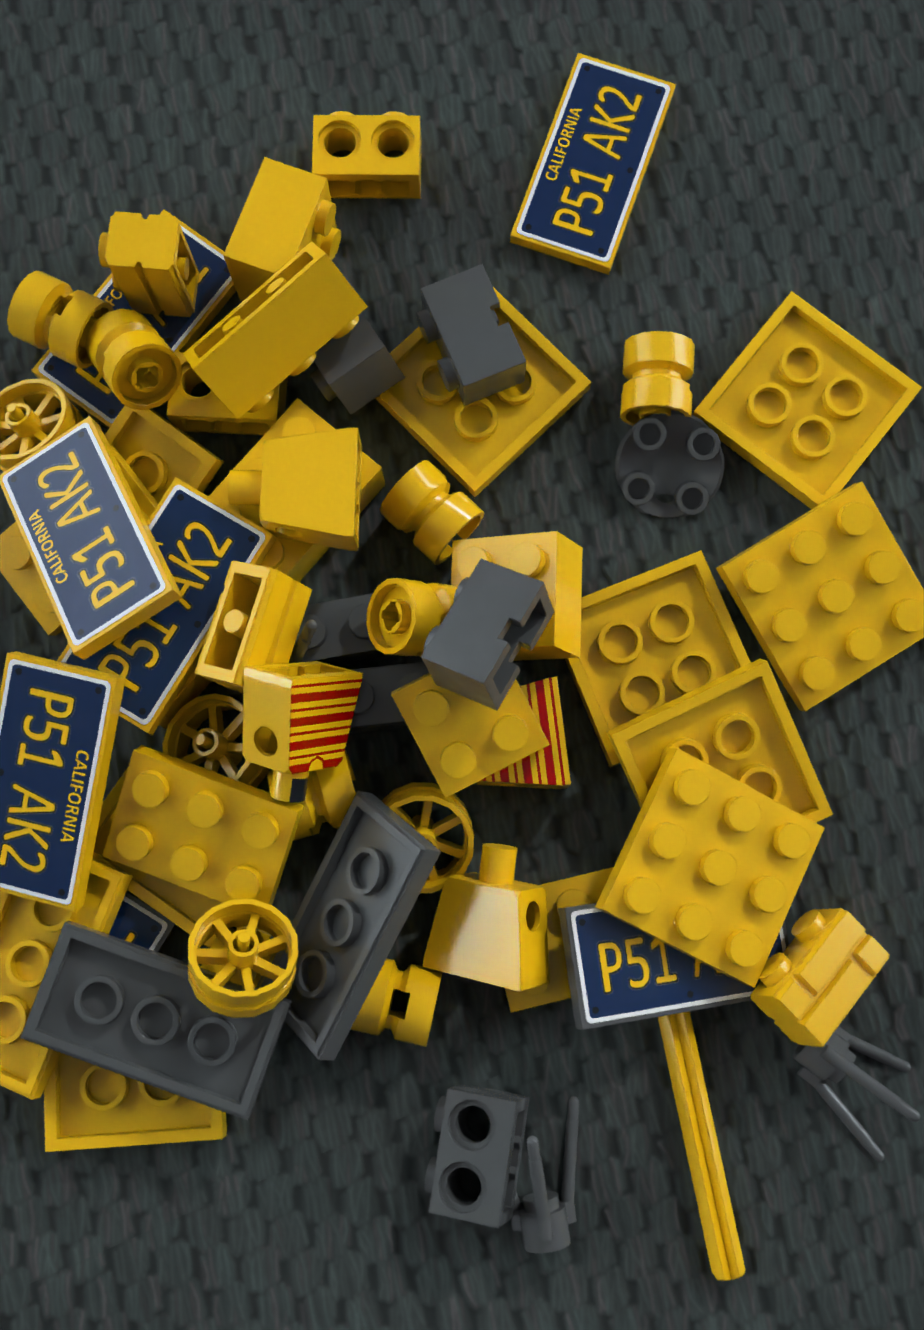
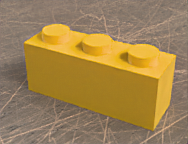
(276, 331)

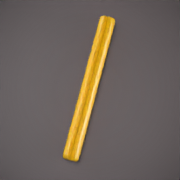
(702, 1147)

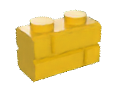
(150, 263)
(252, 623)
(818, 975)

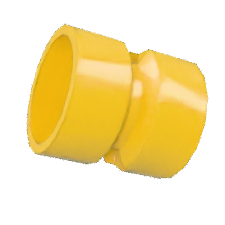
(54, 317)
(133, 359)
(657, 375)
(424, 505)
(405, 613)
(326, 799)
(406, 1026)

